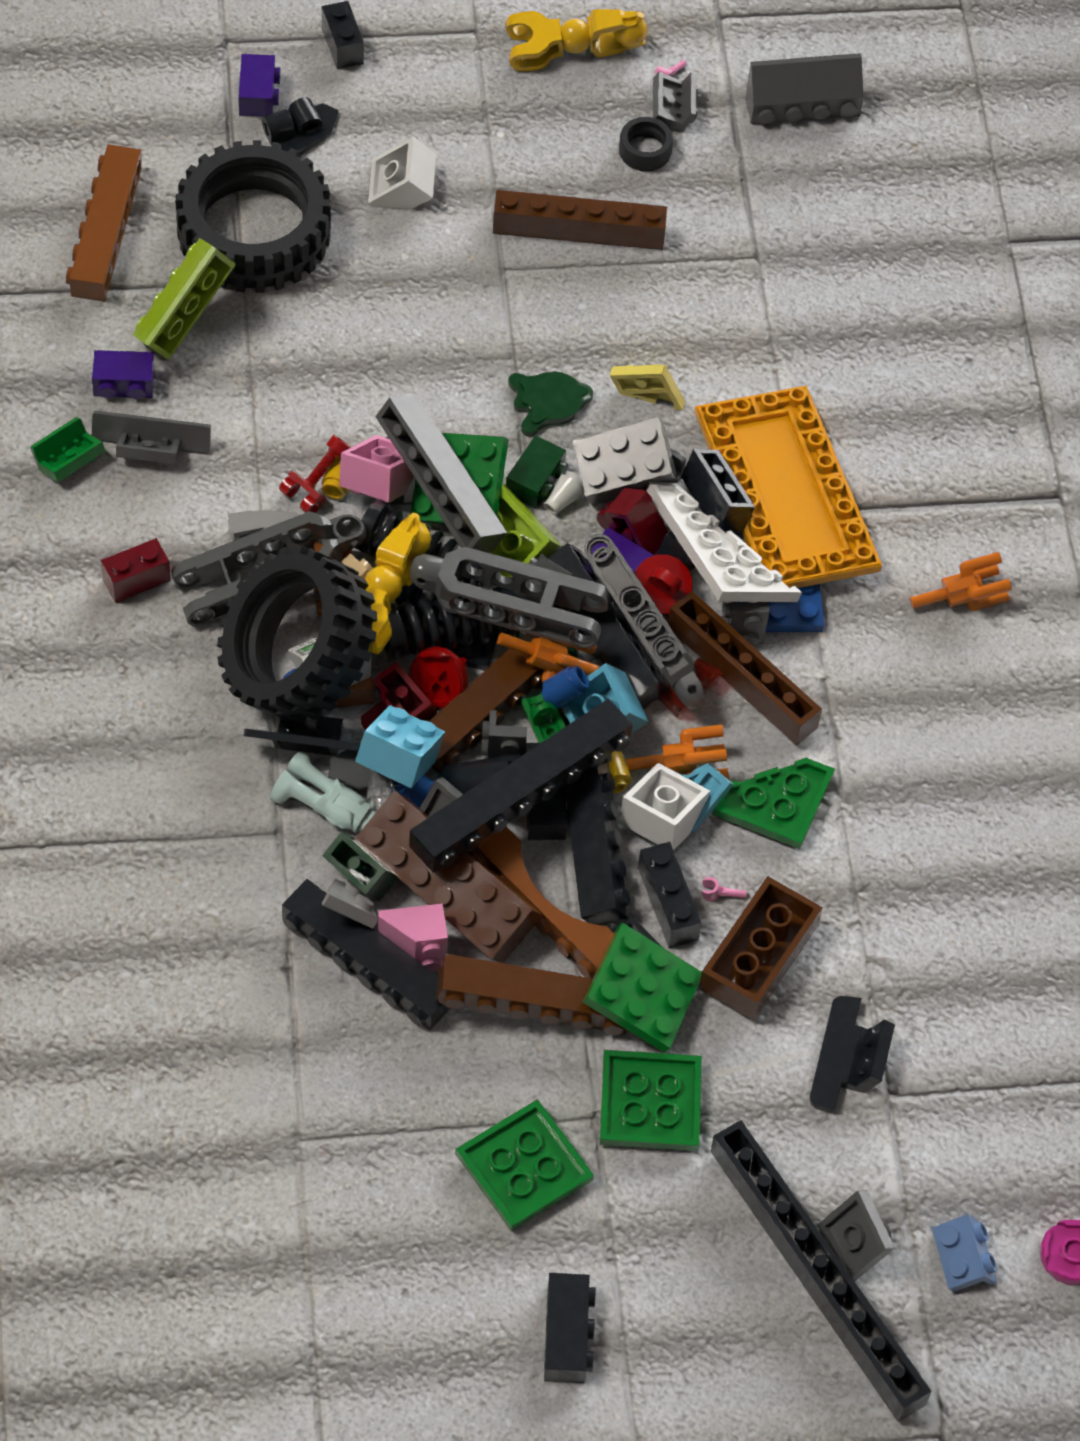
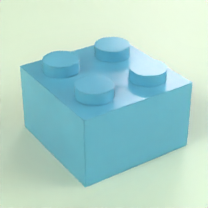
(604, 684)
(400, 746)

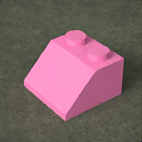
(375, 470)
(418, 932)

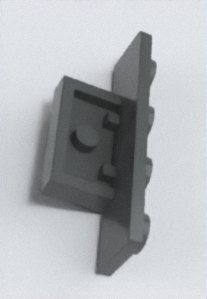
(150, 437)

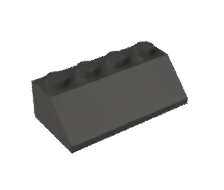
(805, 88)

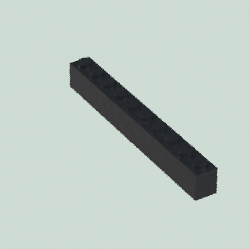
(820, 1271)

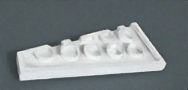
(720, 557)

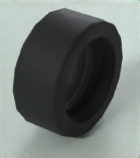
(645, 160)

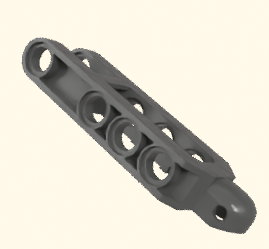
(227, 560)
(627, 593)
(545, 621)

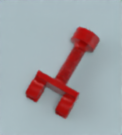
(292, 483)

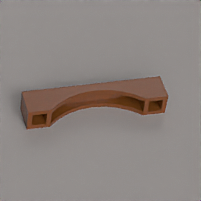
(573, 937)

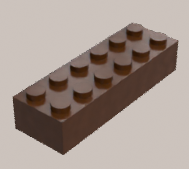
(470, 892)

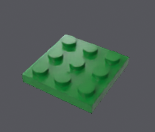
(484, 461)
(643, 987)
(650, 1100)
(524, 1164)

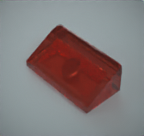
(707, 675)

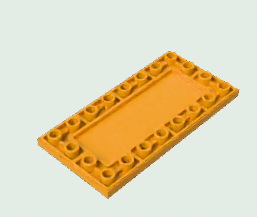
(802, 502)

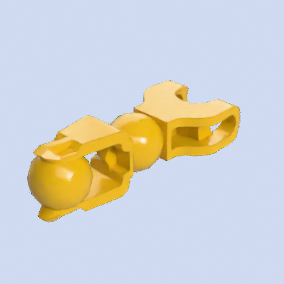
(548, 38)
(392, 572)

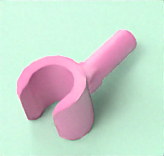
(672, 70)
(717, 891)

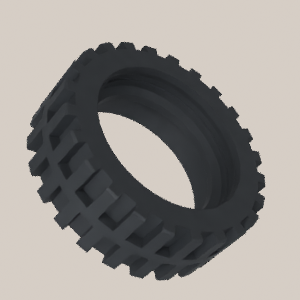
(260, 169)
(337, 652)

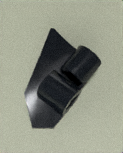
(300, 124)

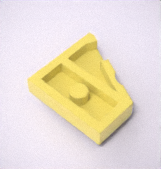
(647, 383)

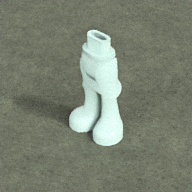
(338, 803)

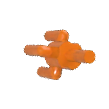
(968, 586)
(548, 655)
(684, 756)

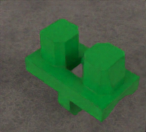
(540, 714)

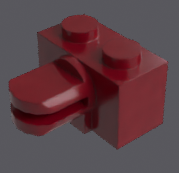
(634, 518)
(398, 691)

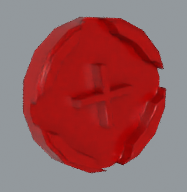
(664, 580)
(439, 675)

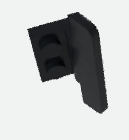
(311, 736)
(849, 1054)

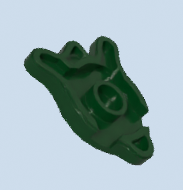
(548, 399)

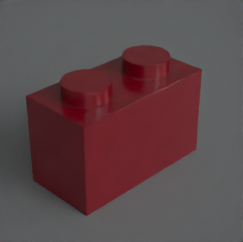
(135, 570)

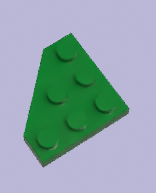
(778, 800)

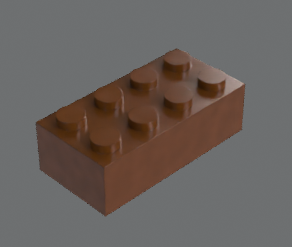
(760, 948)

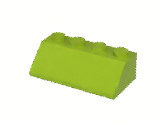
(183, 298)
(525, 533)

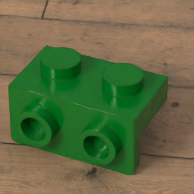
(66, 450)

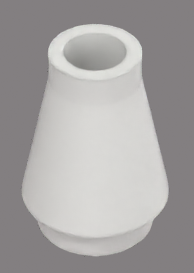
(566, 491)

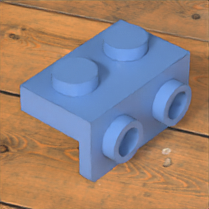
(964, 1253)

